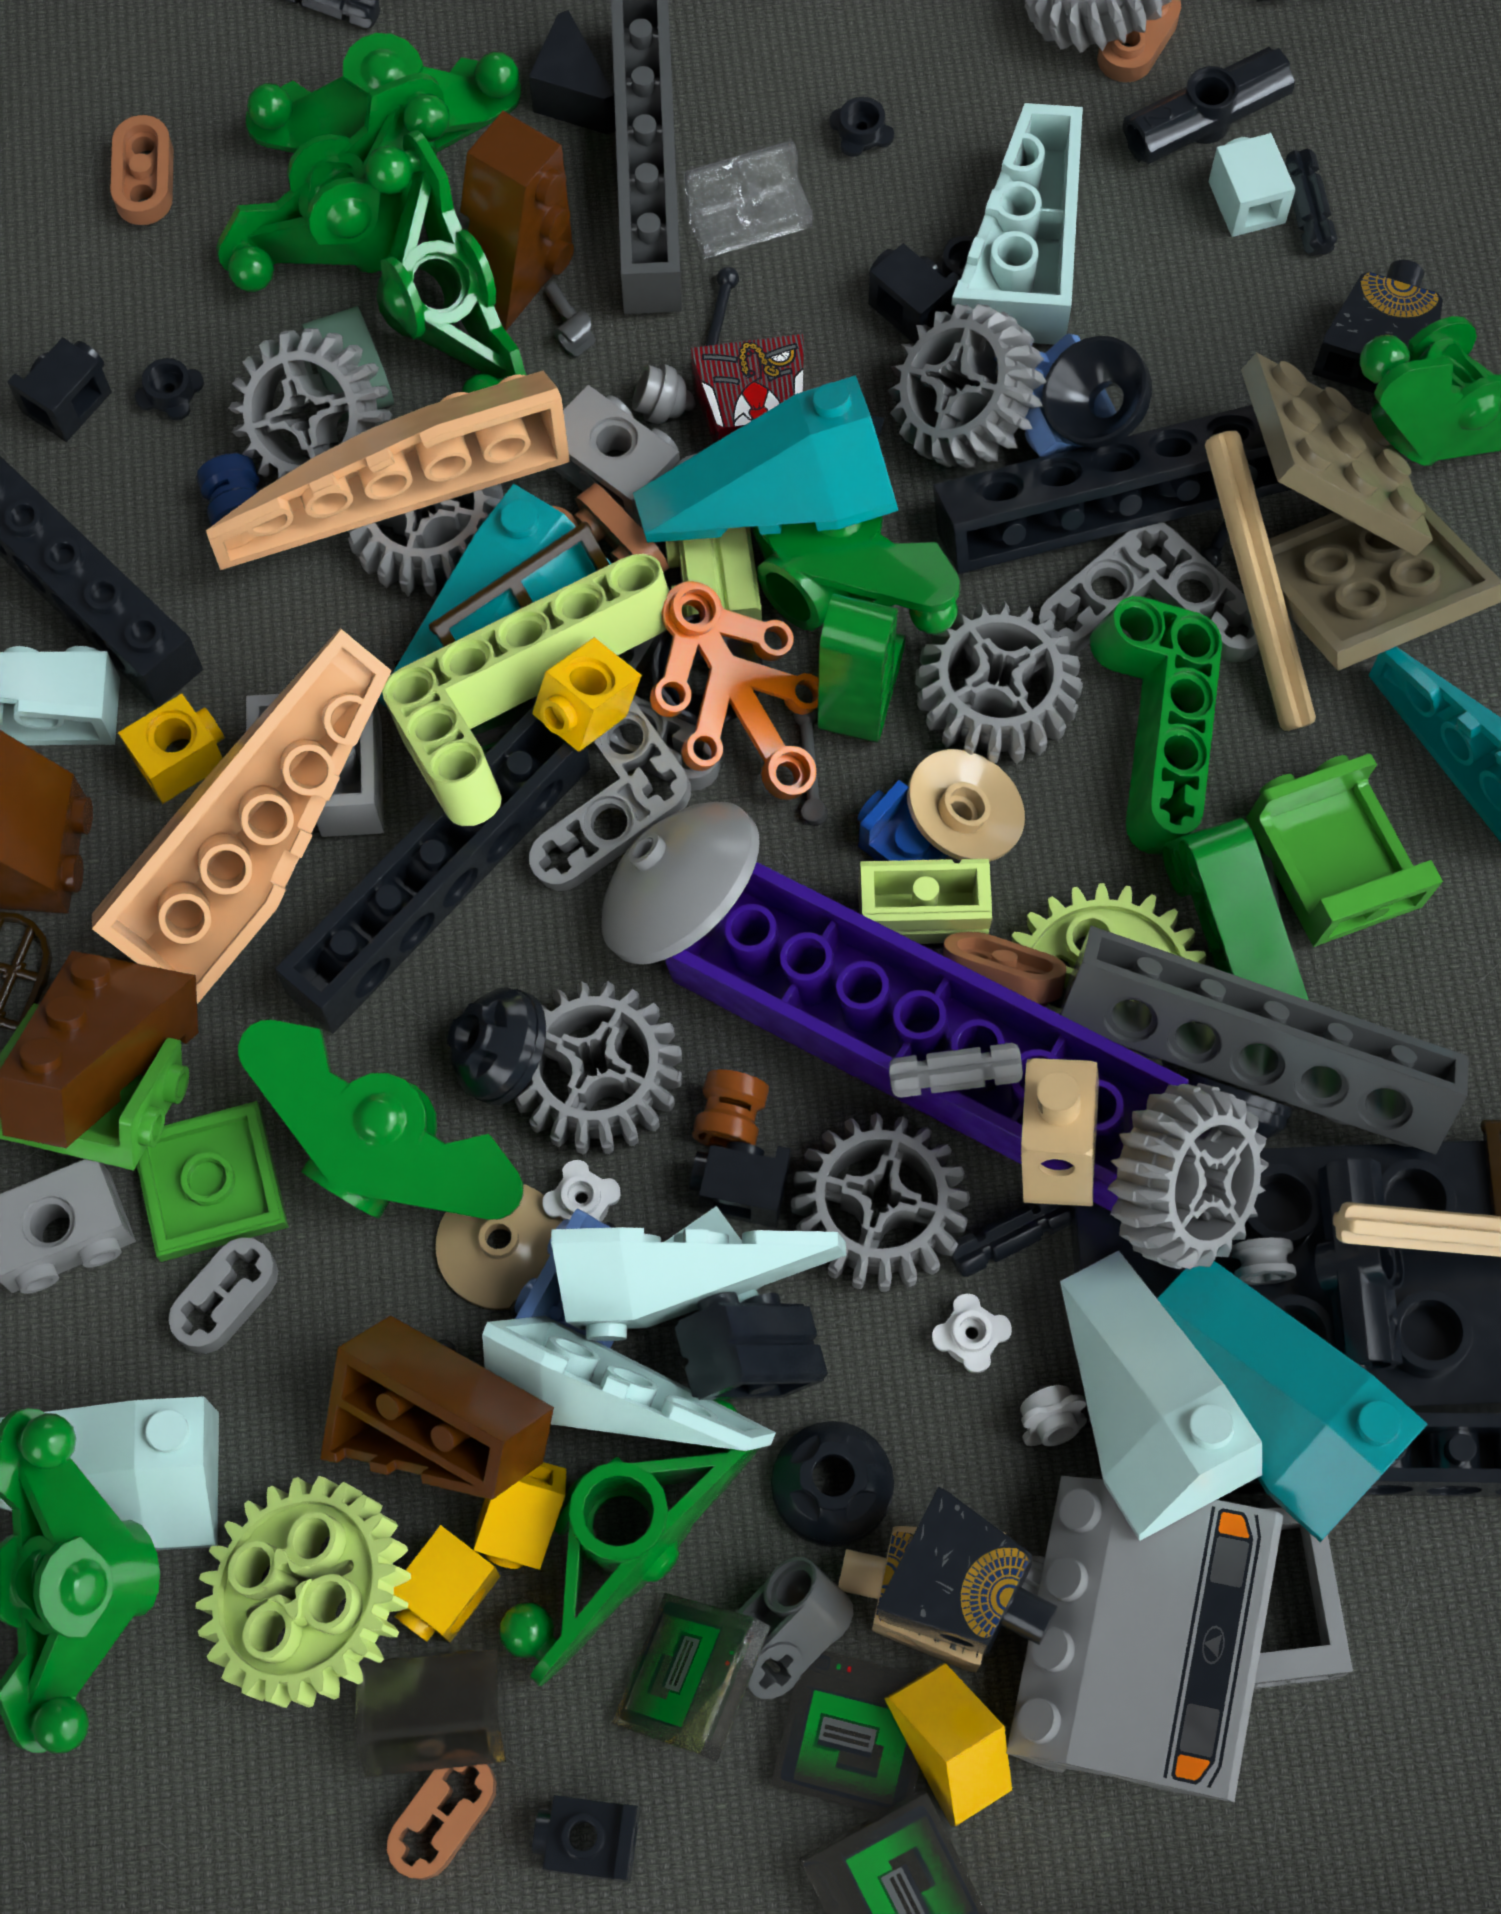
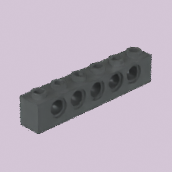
(646, 157)
(1297, 1039)

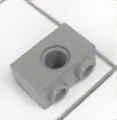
(606, 424)
(95, 1231)

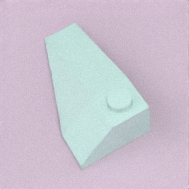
(634, 1280)
(607, 1390)
(1155, 1406)
(153, 1465)

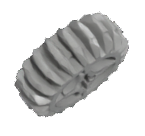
(1091, 20)
(961, 353)
(302, 388)
(430, 549)
(1004, 651)
(618, 1081)
(1188, 1175)
(852, 1193)

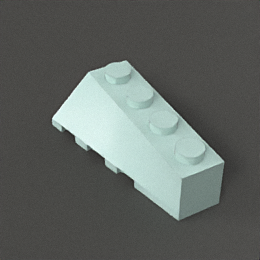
(1029, 226)
(59, 696)

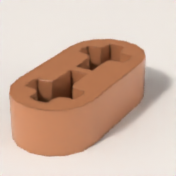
(454, 1830)

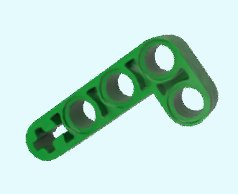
(858, 667)
(1163, 798)
(1234, 904)

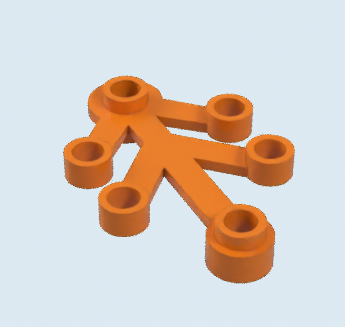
(733, 682)

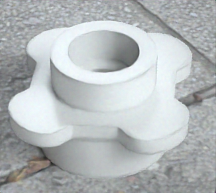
(578, 1180)
(972, 1352)
(1052, 1416)

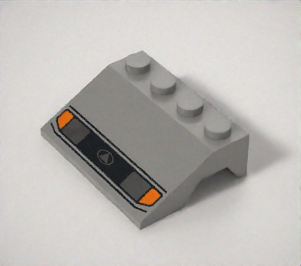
(1148, 1644)

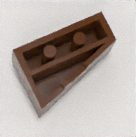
(518, 210)
(89, 1042)
(431, 1413)

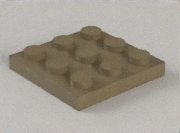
(1334, 454)
(1368, 595)

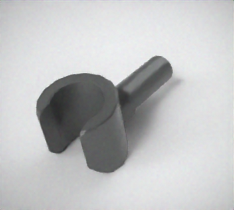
(575, 332)

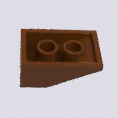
(39, 830)

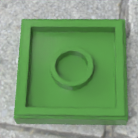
(211, 1182)

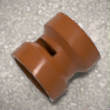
(730, 1108)

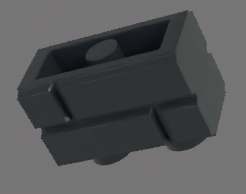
(750, 1348)

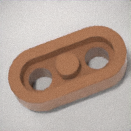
(1135, 62)
(142, 175)
(614, 525)
(1009, 964)

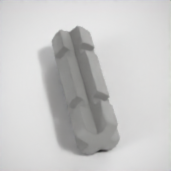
(955, 1070)

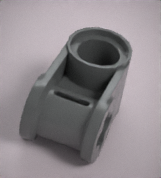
(804, 1618)

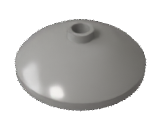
(678, 881)

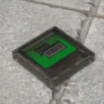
(691, 1676)
(843, 1737)
(893, 1866)

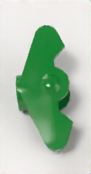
(292, 115)
(331, 206)
(449, 257)
(1433, 394)
(857, 562)
(374, 1135)
(65, 1580)
(529, 1628)

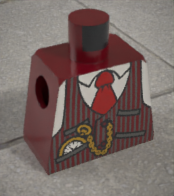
(745, 379)

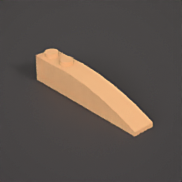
(402, 467)
(240, 834)

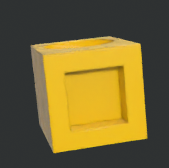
(586, 694)
(173, 771)
(521, 1520)
(444, 1586)

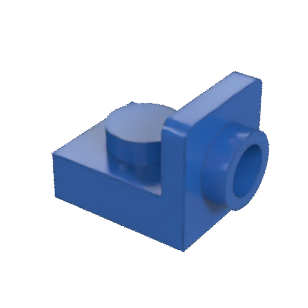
(889, 830)

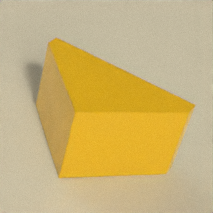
(953, 1741)

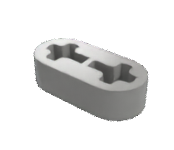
(212, 1285)

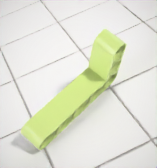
(504, 666)

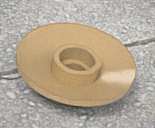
(978, 792)
(491, 1275)

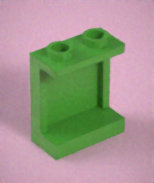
(1337, 850)
(136, 1120)

